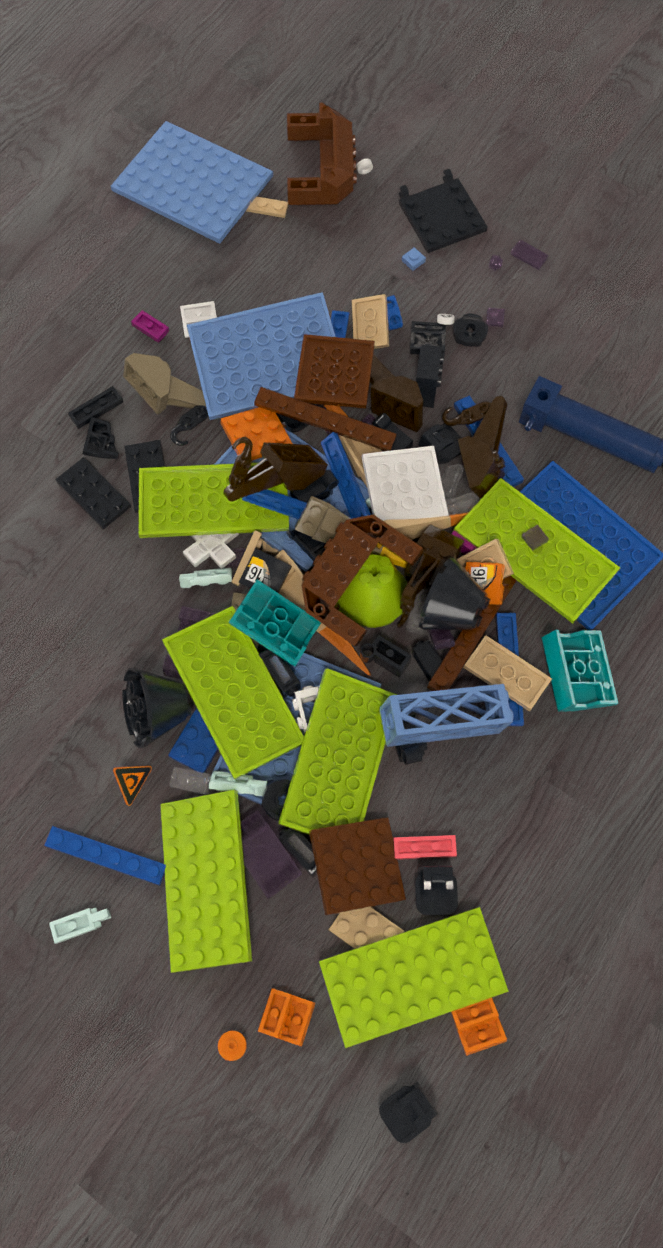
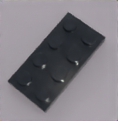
(142, 456)
(93, 493)

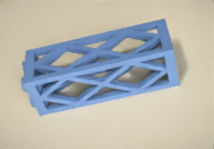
(494, 697)

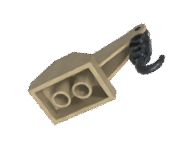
(159, 388)

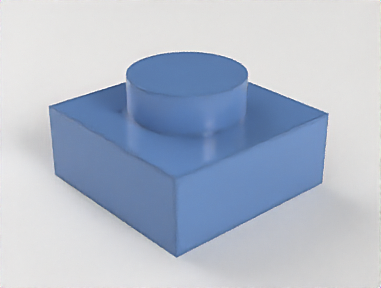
(413, 259)

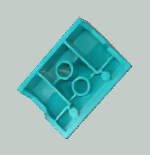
(275, 622)
(579, 670)

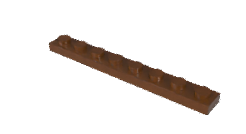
(325, 419)
(465, 645)

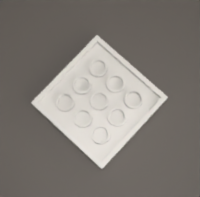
(404, 484)

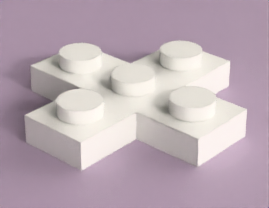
(211, 546)

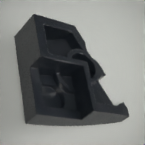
(99, 440)

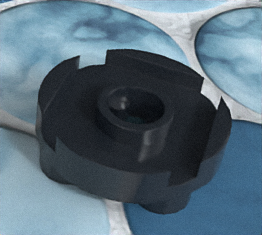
(467, 338)
(270, 801)

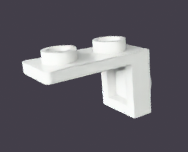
(306, 695)

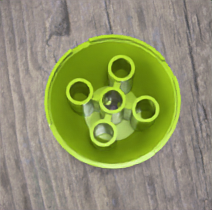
(374, 593)

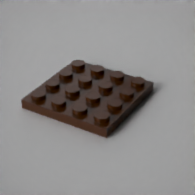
(334, 371)
(356, 865)

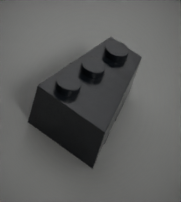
(429, 373)

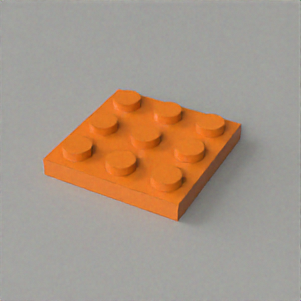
(258, 426)

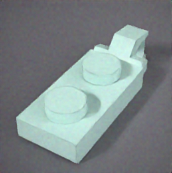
(206, 577)
(245, 784)
(77, 924)

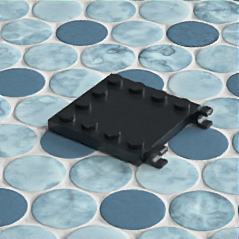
(442, 213)

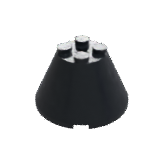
(454, 600)
(152, 705)

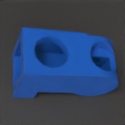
(394, 316)

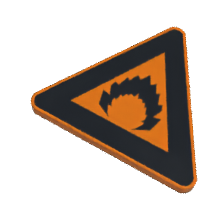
(131, 780)

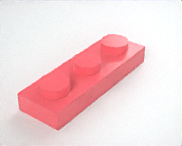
(425, 847)

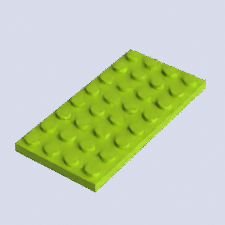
(193, 503)
(561, 572)
(233, 693)
(337, 756)
(205, 882)
(412, 977)

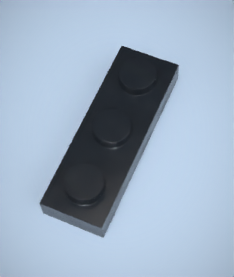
(95, 407)

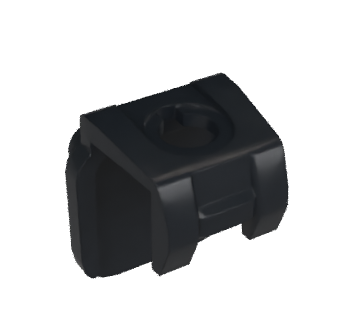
(444, 440)
(436, 890)
(407, 1112)

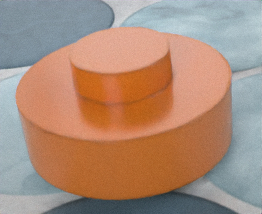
(232, 1045)

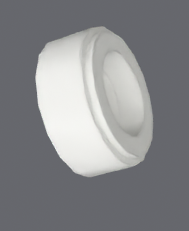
(364, 166)
(446, 319)

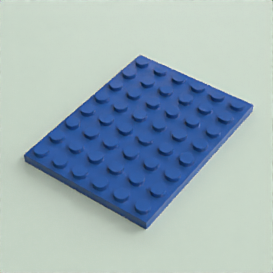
(602, 529)

